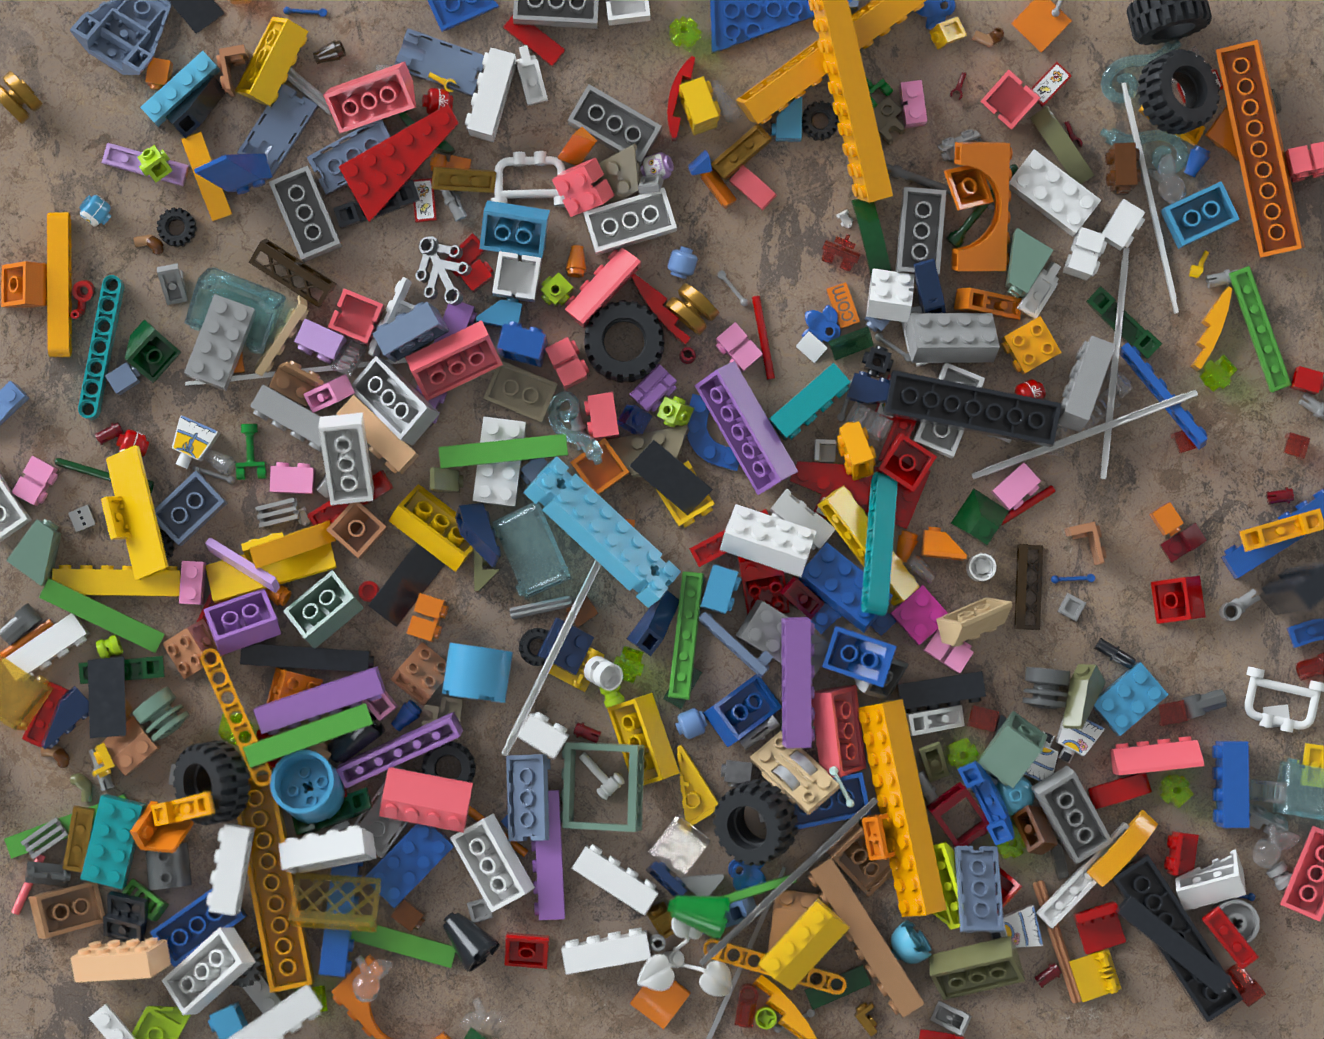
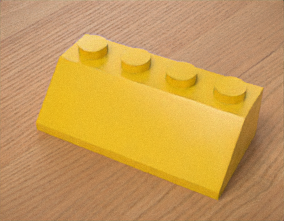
(272, 61)
(432, 527)
(641, 724)
(804, 944)

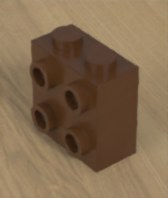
(1123, 167)

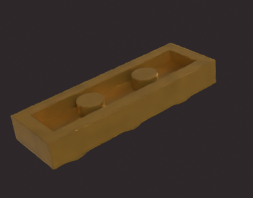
(741, 152)
(463, 179)
(78, 838)

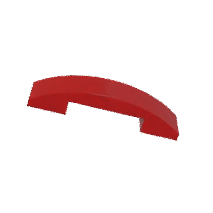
(684, 73)

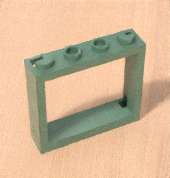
(635, 786)

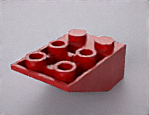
(763, 584)

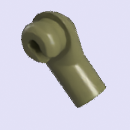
(84, 785)

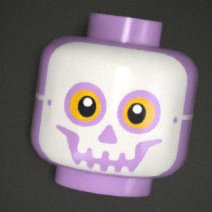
(657, 164)

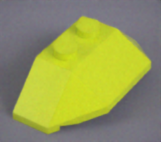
(946, 865)

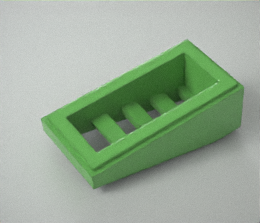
(159, 909)

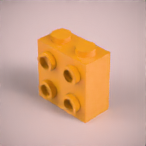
(1030, 346)
(856, 450)

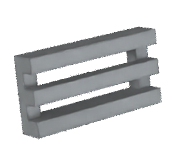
(261, 515)
(29, 848)

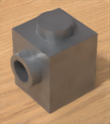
(736, 772)

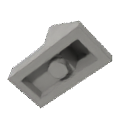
(172, 283)

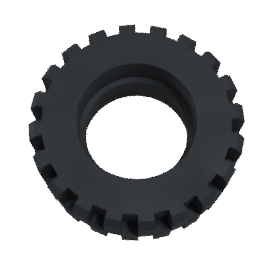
(1167, 19)
(1198, 86)
(624, 312)
(213, 769)
(776, 813)

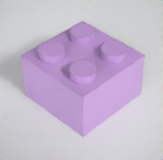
(319, 340)

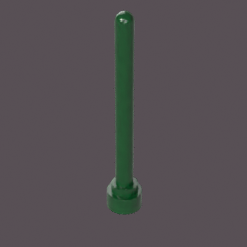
(956, 238)
(90, 471)

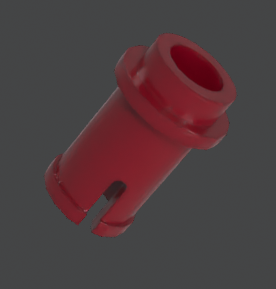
(687, 360)
(109, 433)
(1280, 496)
(586, 732)
(1049, 973)

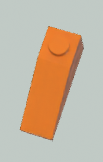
(981, 301)

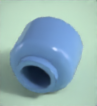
(682, 262)
(691, 723)

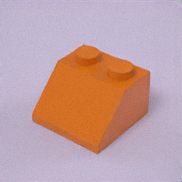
(24, 284)

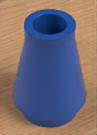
(1196, 160)
(407, 714)

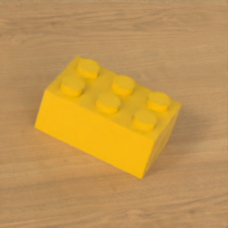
(698, 105)

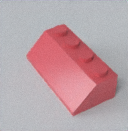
(371, 97)
(603, 286)
(453, 361)
(839, 729)
(1156, 757)
(426, 799)
(1306, 884)

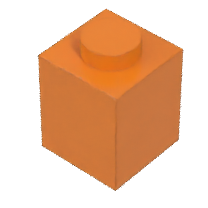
(158, 73)
(1167, 519)

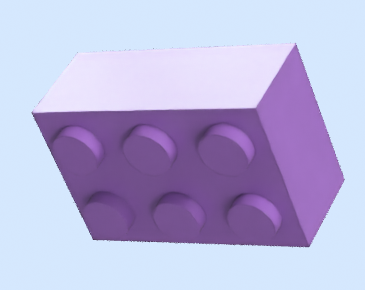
(242, 621)

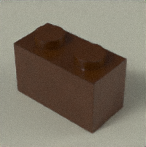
(1035, 830)

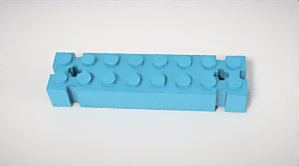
(602, 532)

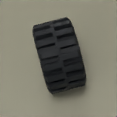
(452, 749)

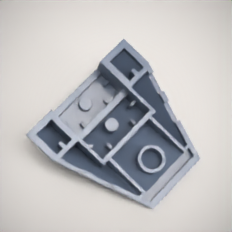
(123, 32)

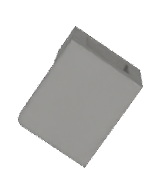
(824, 450)

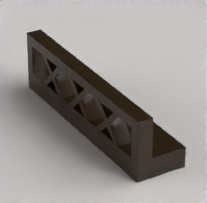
(295, 265)
(1021, 584)

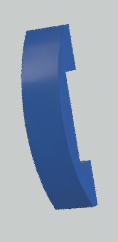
(990, 800)

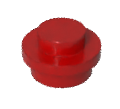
(368, 590)

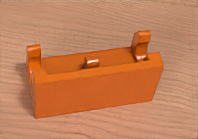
(875, 837)

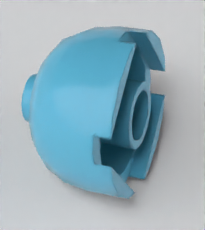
(1016, 797)
(909, 945)

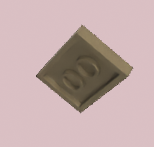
(520, 391)

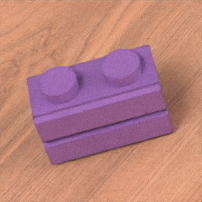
(653, 389)

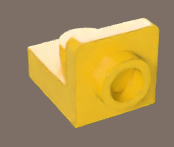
(947, 32)
(102, 757)

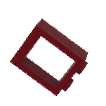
(949, 800)

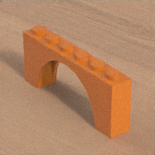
(989, 250)
(360, 1010)

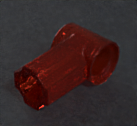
(1310, 667)
(1246, 986)
(746, 1007)

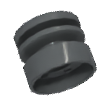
(1046, 687)

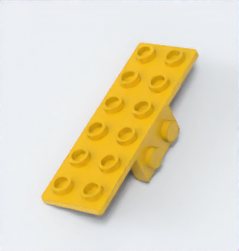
(132, 513)
(229, 582)

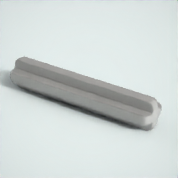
(306, 88)
(540, 607)

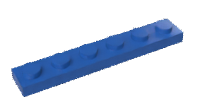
(1159, 390)

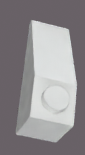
(935, 720)

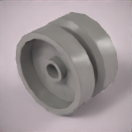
(1246, 917)

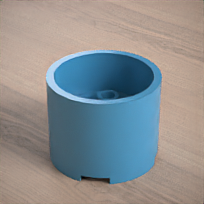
(477, 672)
(299, 772)

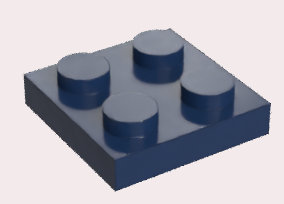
(572, 650)
(674, 886)

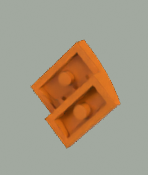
(1039, 24)
(1222, 133)
(660, 1005)

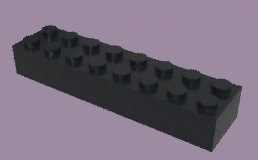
(972, 408)
(1296, 590)
(1147, 886)

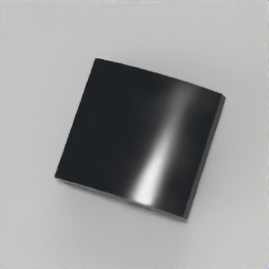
(125, 916)

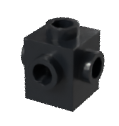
(881, 354)

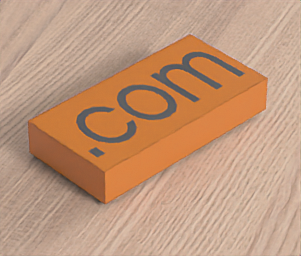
(843, 304)

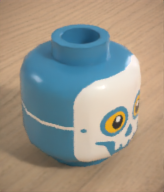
(95, 210)

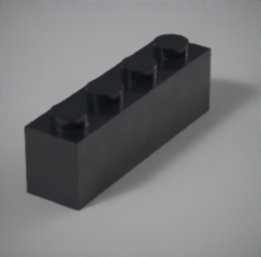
(942, 690)

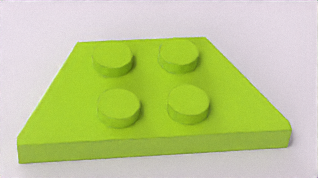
(160, 1023)

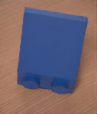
(237, 172)
(859, 656)
(742, 710)

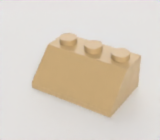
(973, 620)

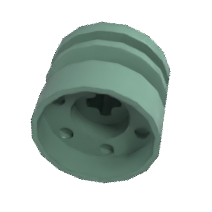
(161, 714)

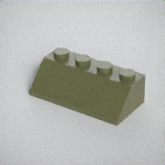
(976, 968)

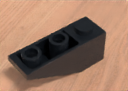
(196, 107)

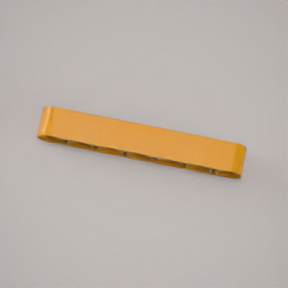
(59, 284)
(228, 709)
(745, 953)

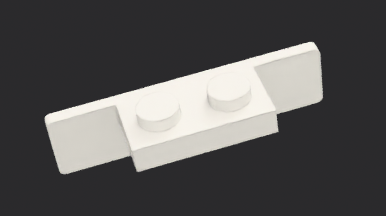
(393, 309)

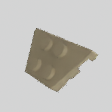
(621, 173)
(630, 447)

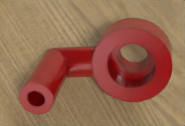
(81, 297)

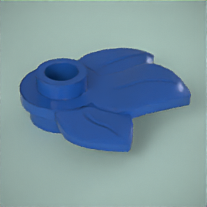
(934, 12)
(820, 322)
(747, 877)

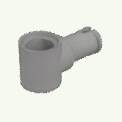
(1239, 605)

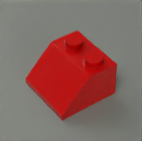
(906, 462)
(1178, 599)

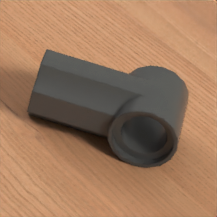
(25, 620)
(1198, 704)

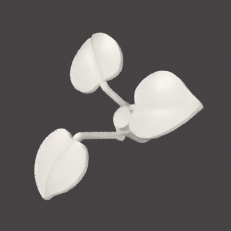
(659, 975)

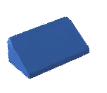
(700, 164)

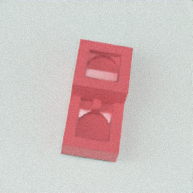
(752, 187)

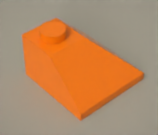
(968, 187)
(940, 545)

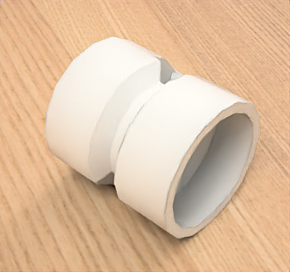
(981, 567)
(603, 673)

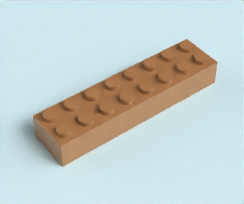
(866, 937)

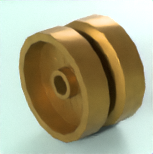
(17, 96)
(694, 307)

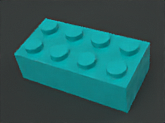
(809, 401)
(111, 843)

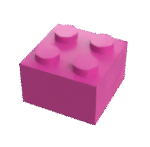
(919, 614)

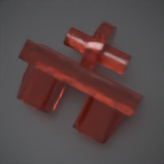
(849, 256)

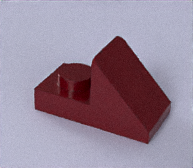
(1183, 542)
(802, 598)

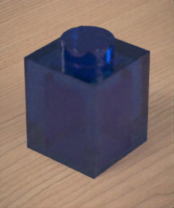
(634, 419)

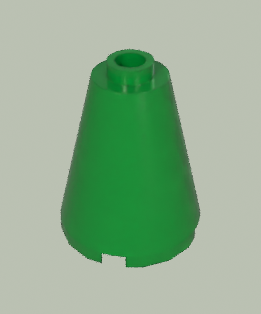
(701, 913)

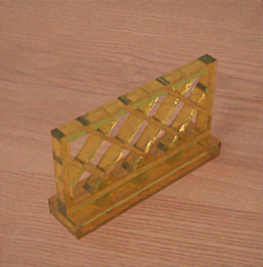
(335, 920)

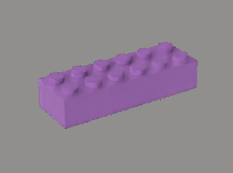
(746, 427)

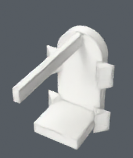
(846, 221)
(304, 518)

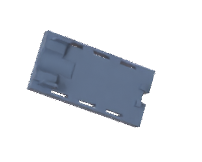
(446, 62)
(279, 127)
(328, 163)
(759, 666)
(527, 797)
(977, 889)

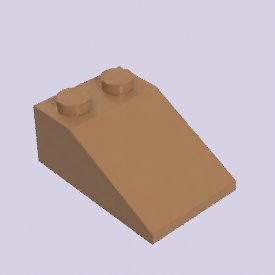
(852, 857)
(67, 909)
(786, 911)

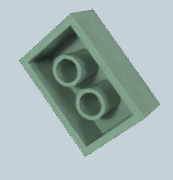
(323, 609)

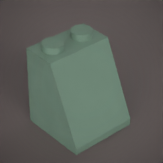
(1026, 261)
(37, 551)
(1013, 750)

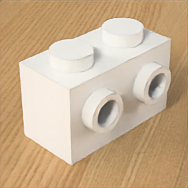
(1122, 224)

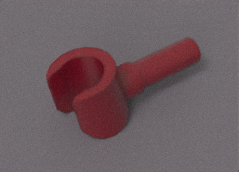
(959, 86)
(1071, 134)

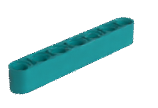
(98, 337)
(879, 544)

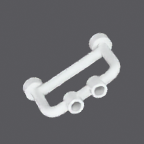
(519, 159)
(1267, 720)

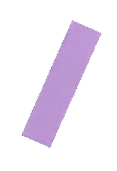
(127, 160)
(242, 565)

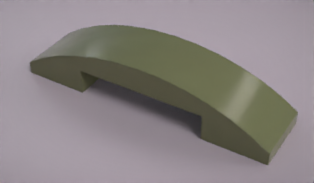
(1062, 145)

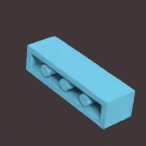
(179, 88)

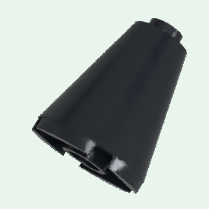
(348, 745)
(469, 941)

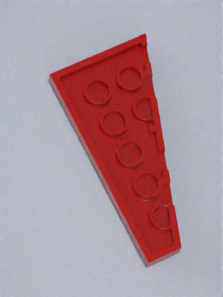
(391, 163)
(827, 477)

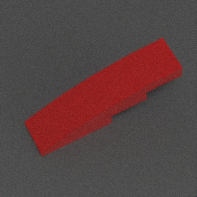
(655, 302)
(331, 512)
(710, 548)

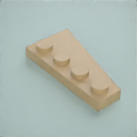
(266, 362)

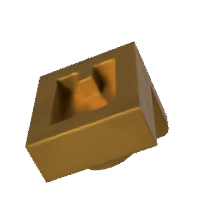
(661, 919)
(867, 1022)

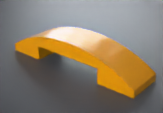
(1282, 530)
(182, 809)
(1123, 849)

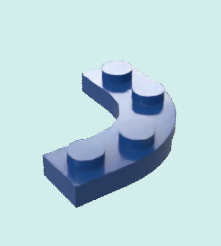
(701, 441)
(827, 616)
(1306, 632)

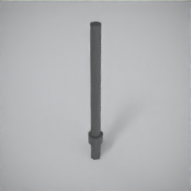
(896, 171)

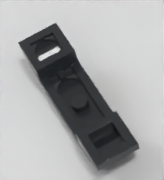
(352, 214)

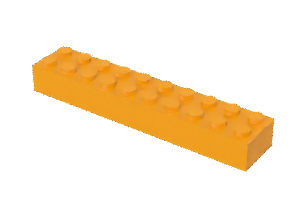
(807, 67)
(851, 99)
(901, 797)
(282, 945)

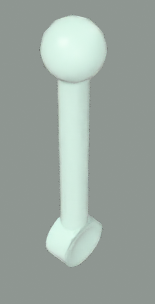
(833, 771)

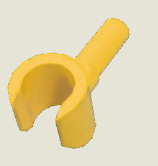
(442, 81)
(1196, 271)

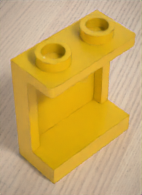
(679, 516)

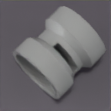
(1280, 875)

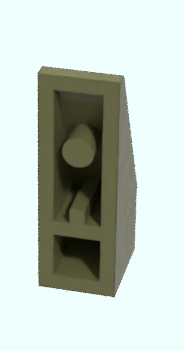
(445, 480)
(1082, 695)

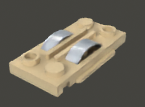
(794, 774)

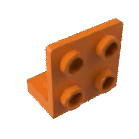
(289, 683)
(159, 838)

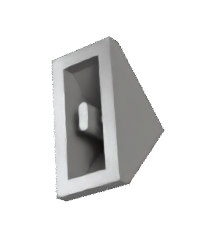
(702, 884)
(951, 1018)

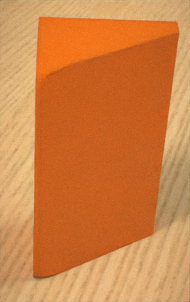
(577, 147)
(718, 188)

